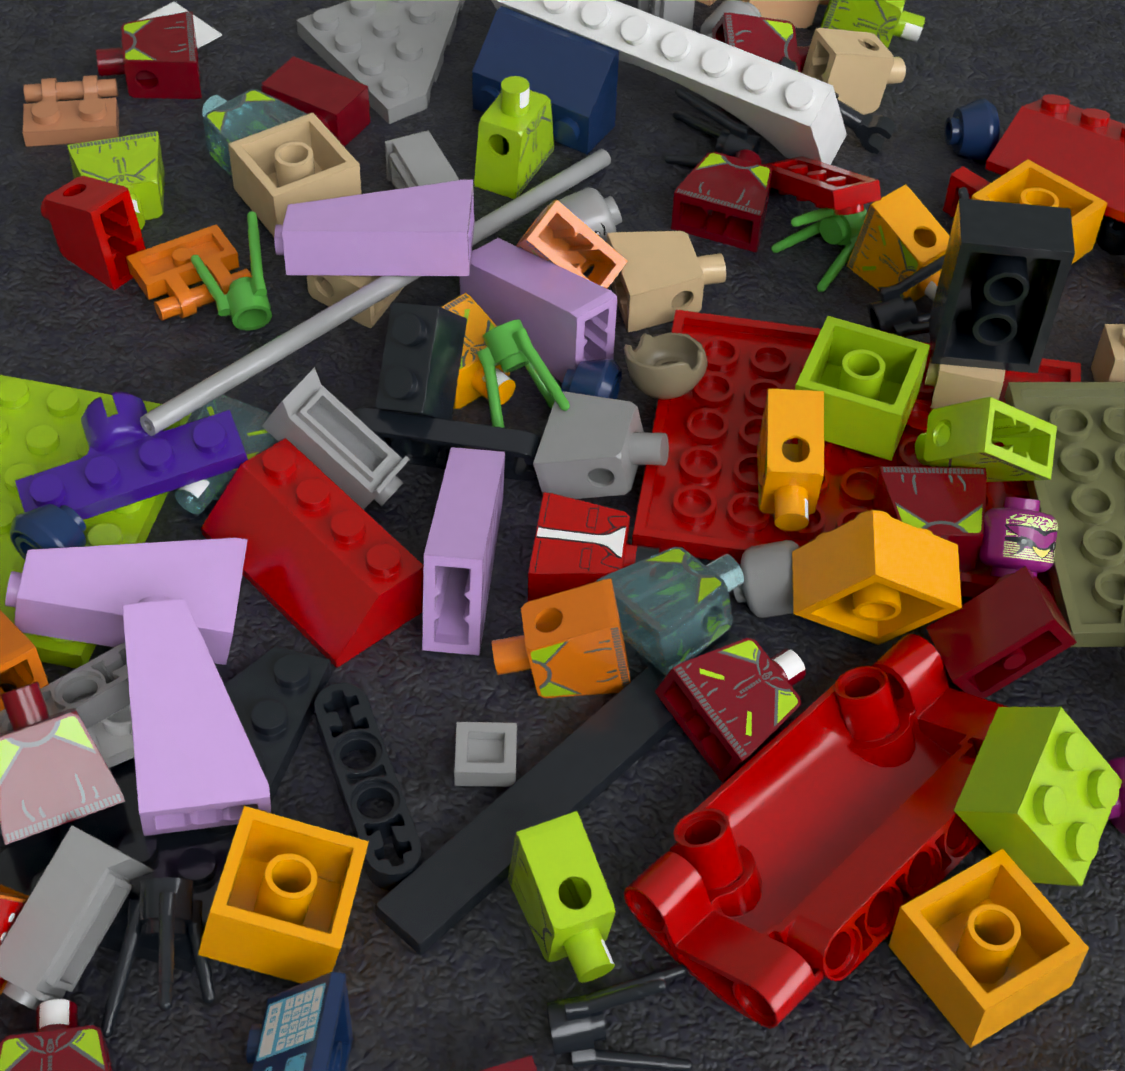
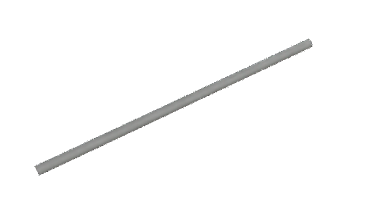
(355, 303)

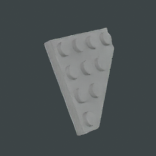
(387, 46)

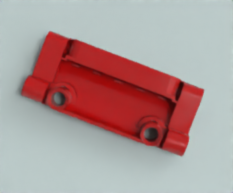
(820, 836)

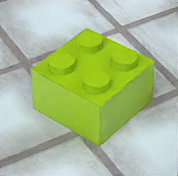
(866, 383)
(1040, 794)

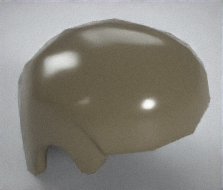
(666, 364)

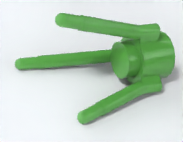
(833, 229)
(247, 296)
(512, 349)

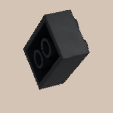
(1000, 285)

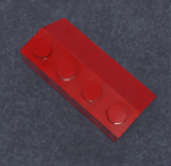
(1071, 143)
(317, 553)

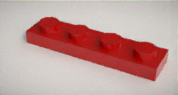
(824, 185)

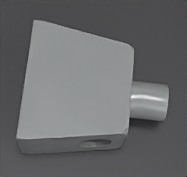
(595, 448)

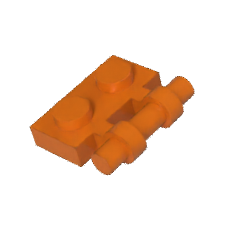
(170, 271)

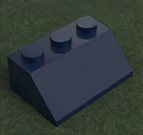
(567, 68)

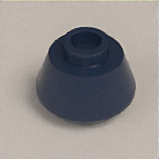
(973, 130)
(594, 378)
(47, 528)

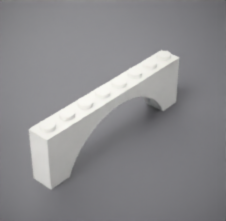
(779, 103)

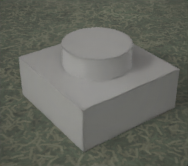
(485, 754)

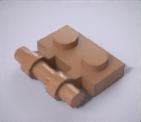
(70, 121)

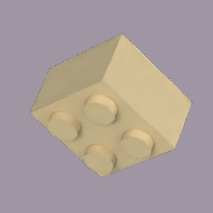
(291, 166)

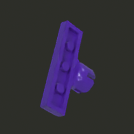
(130, 464)

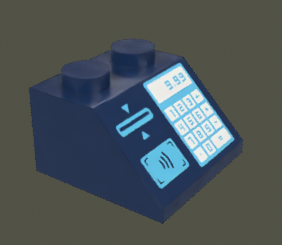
(304, 1028)

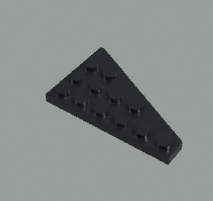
(274, 707)

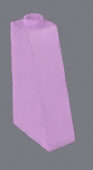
(382, 233)
(560, 310)
(462, 551)
(82, 589)
(186, 735)

